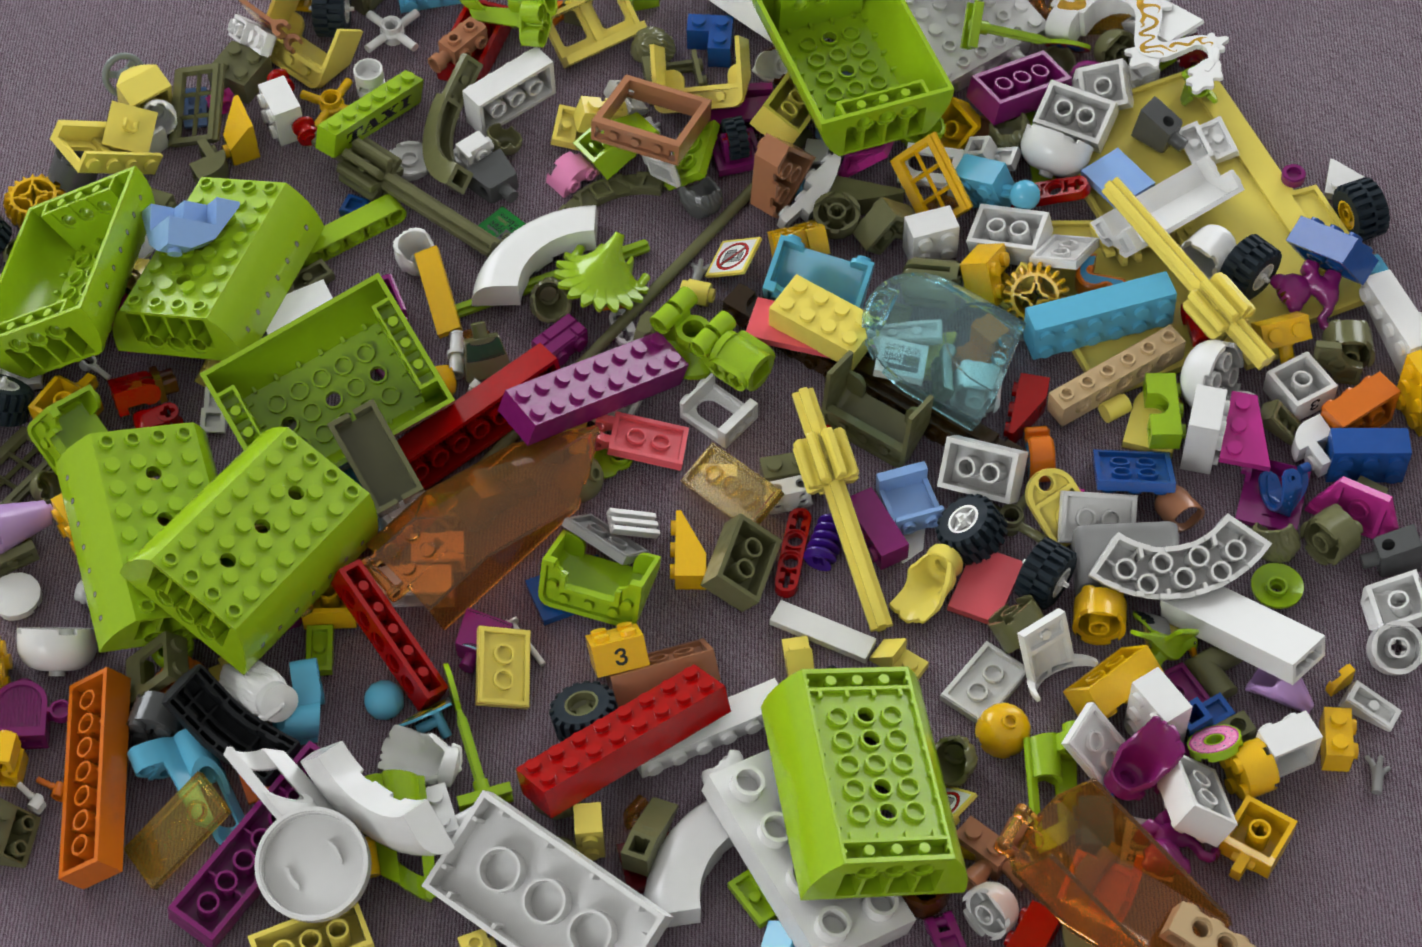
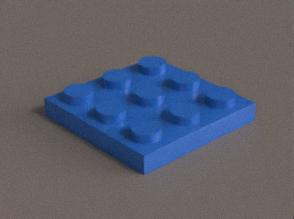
(1133, 471)

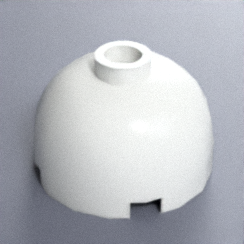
(991, 909)

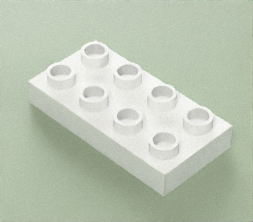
(752, 816)
(536, 887)

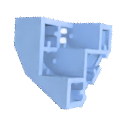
(186, 225)

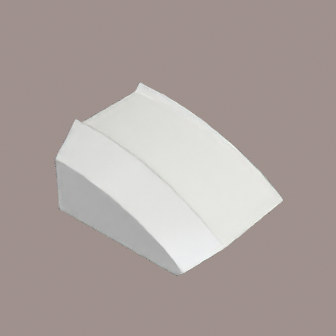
(1107, 80)
(1393, 600)

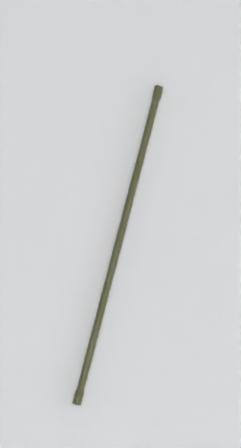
(660, 283)

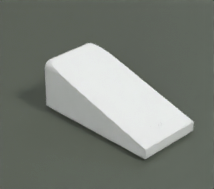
(1370, 706)

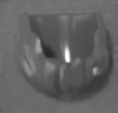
(702, 198)

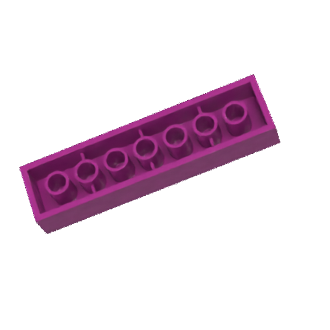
(592, 388)
(227, 880)

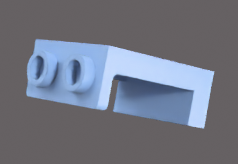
(1116, 165)
(909, 497)

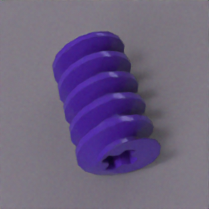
(823, 544)

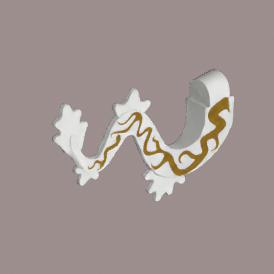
(1076, 18)

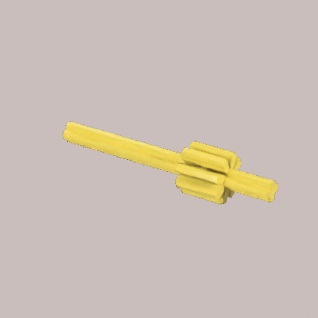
(1213, 303)
(826, 468)

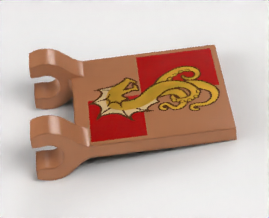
(274, 25)

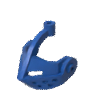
(1290, 493)

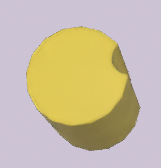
(1115, 407)

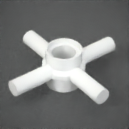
(392, 30)

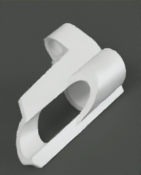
(270, 760)

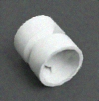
(368, 76)

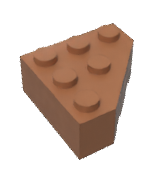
(777, 174)

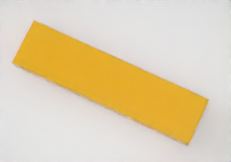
(438, 291)

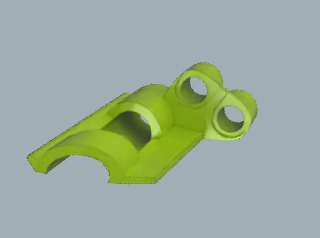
(530, 16)
(1048, 762)
(410, 786)

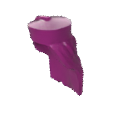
(1144, 760)

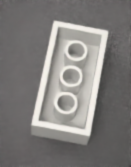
(509, 90)

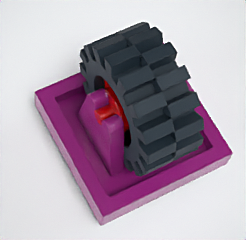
(734, 147)

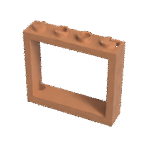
(643, 141)

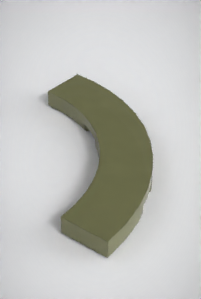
(616, 187)

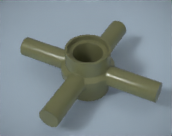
(1015, 512)

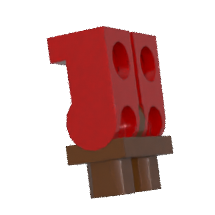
(142, 388)

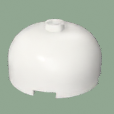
(1054, 152)
(1213, 365)
(56, 648)

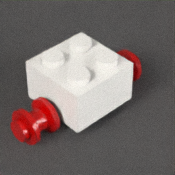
(283, 110)

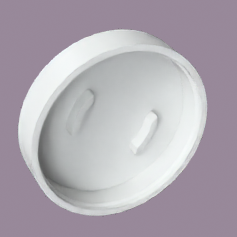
(313, 864)

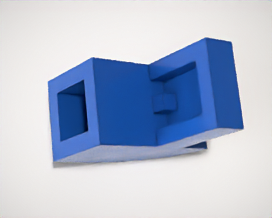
(1208, 713)

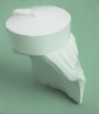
(260, 691)
(422, 755)

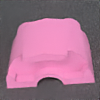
(569, 172)

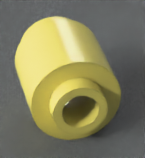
(703, 291)

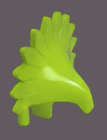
(601, 276)

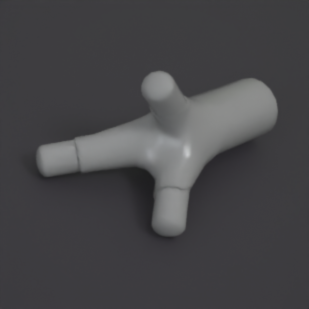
(699, 270)
(1378, 773)

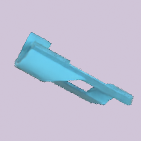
(305, 720)
(180, 759)

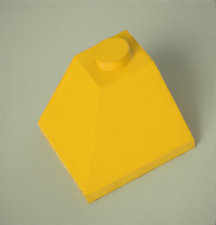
(960, 123)
(239, 135)

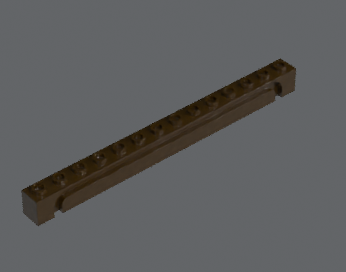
(741, 305)

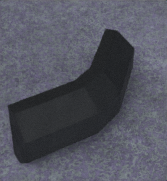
(221, 721)

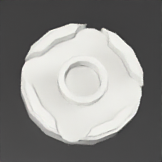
(412, 159)
(19, 596)

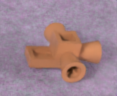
(988, 863)

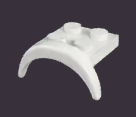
(1048, 649)

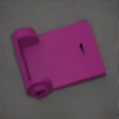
(1252, 508)

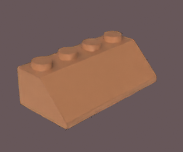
(663, 666)

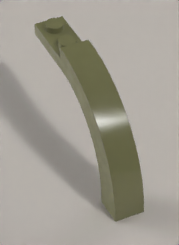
(441, 124)

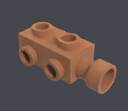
(462, 39)

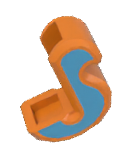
(1088, 280)
(1040, 450)

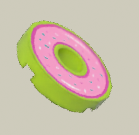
(1215, 743)

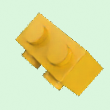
(1338, 742)

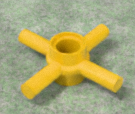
(330, 100)

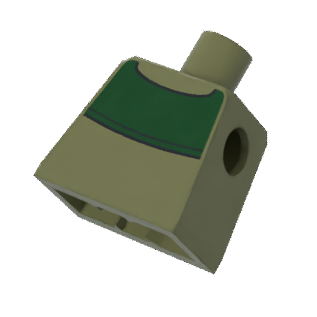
(483, 353)

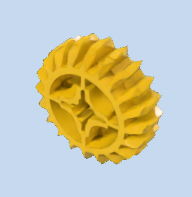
(28, 194)
(1025, 294)

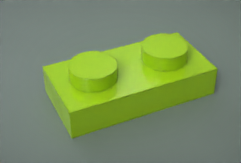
(321, 646)
(751, 898)

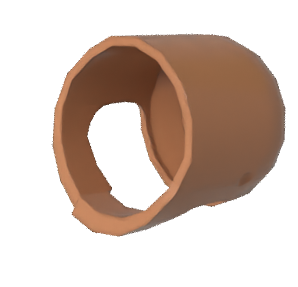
(1173, 504)

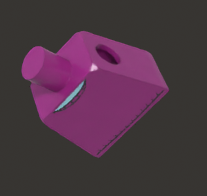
(467, 636)

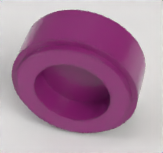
(1293, 175)

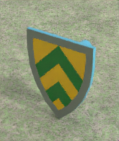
(436, 721)

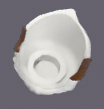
(769, 67)

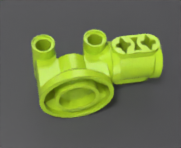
(713, 345)

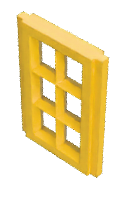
(946, 167)

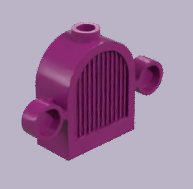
(28, 713)

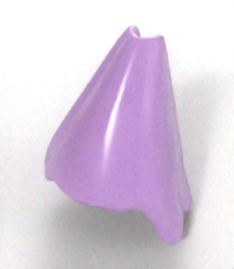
(1279, 691)

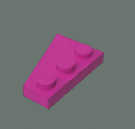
(1244, 434)

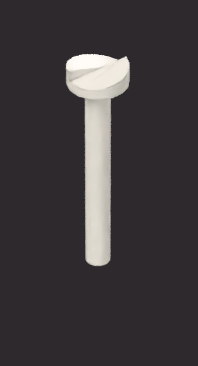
(533, 651)

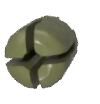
(945, 268)

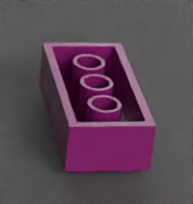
(1014, 86)

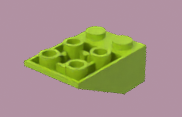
(607, 158)

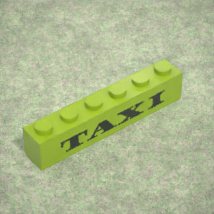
(369, 113)

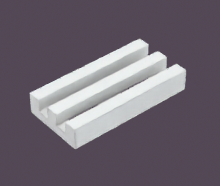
(631, 520)

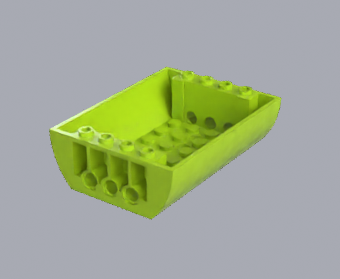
(829, 777)

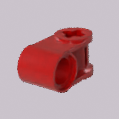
(157, 416)

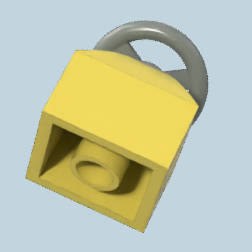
(136, 83)

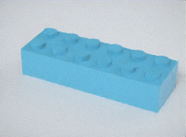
(1099, 315)

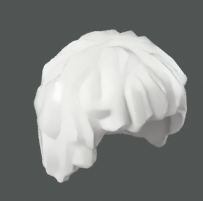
(406, 245)

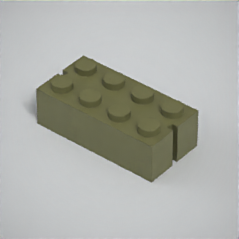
(376, 458)

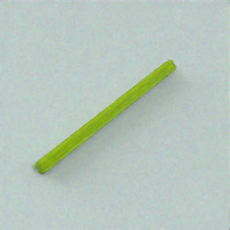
(634, 249)

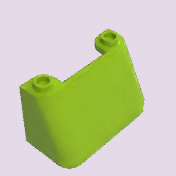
(66, 423)
(595, 585)

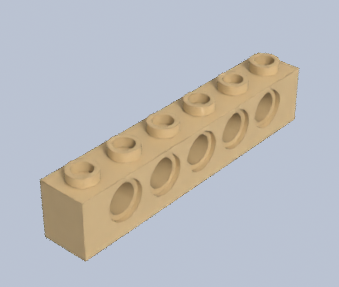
(1115, 375)
(1185, 916)

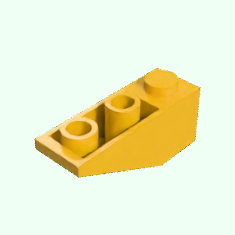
(688, 554)

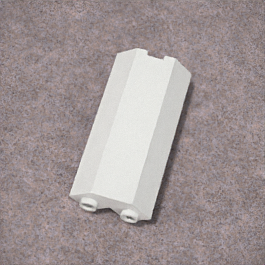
(1171, 204)

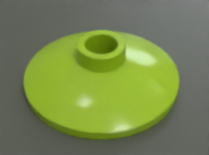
(1277, 577)

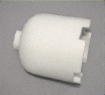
(1209, 248)

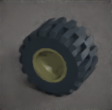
(580, 707)

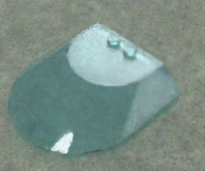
(941, 342)

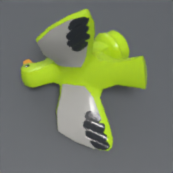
(1162, 642)

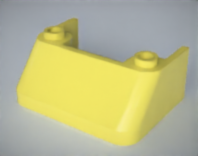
(309, 62)
(722, 95)

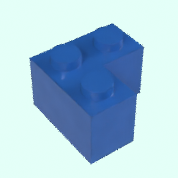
(712, 34)

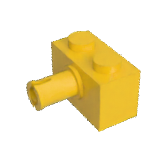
(1284, 332)

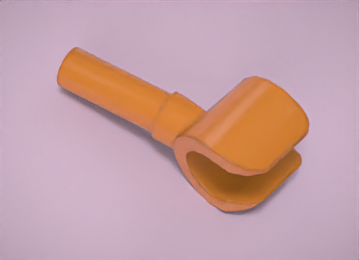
(57, 788)

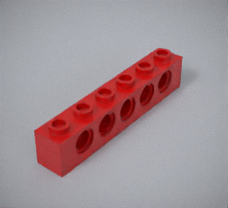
(389, 635)

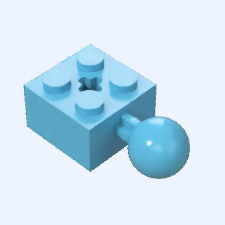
(992, 184)

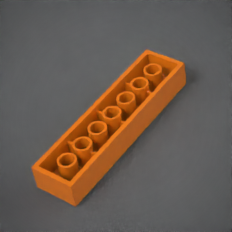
(95, 779)

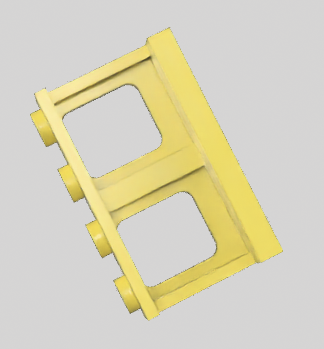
(597, 37)
(97, 158)

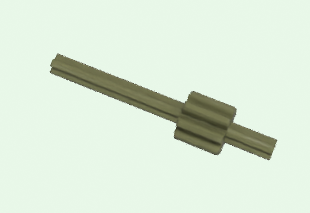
(379, 172)

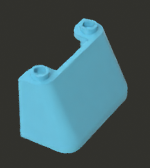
(839, 276)

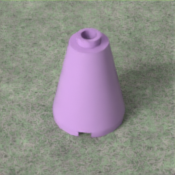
(22, 521)

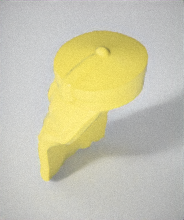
(928, 584)

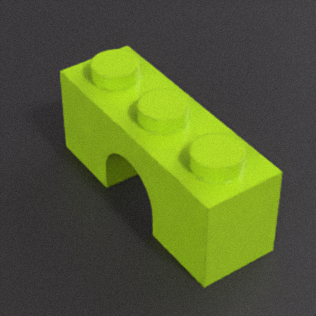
(1163, 393)

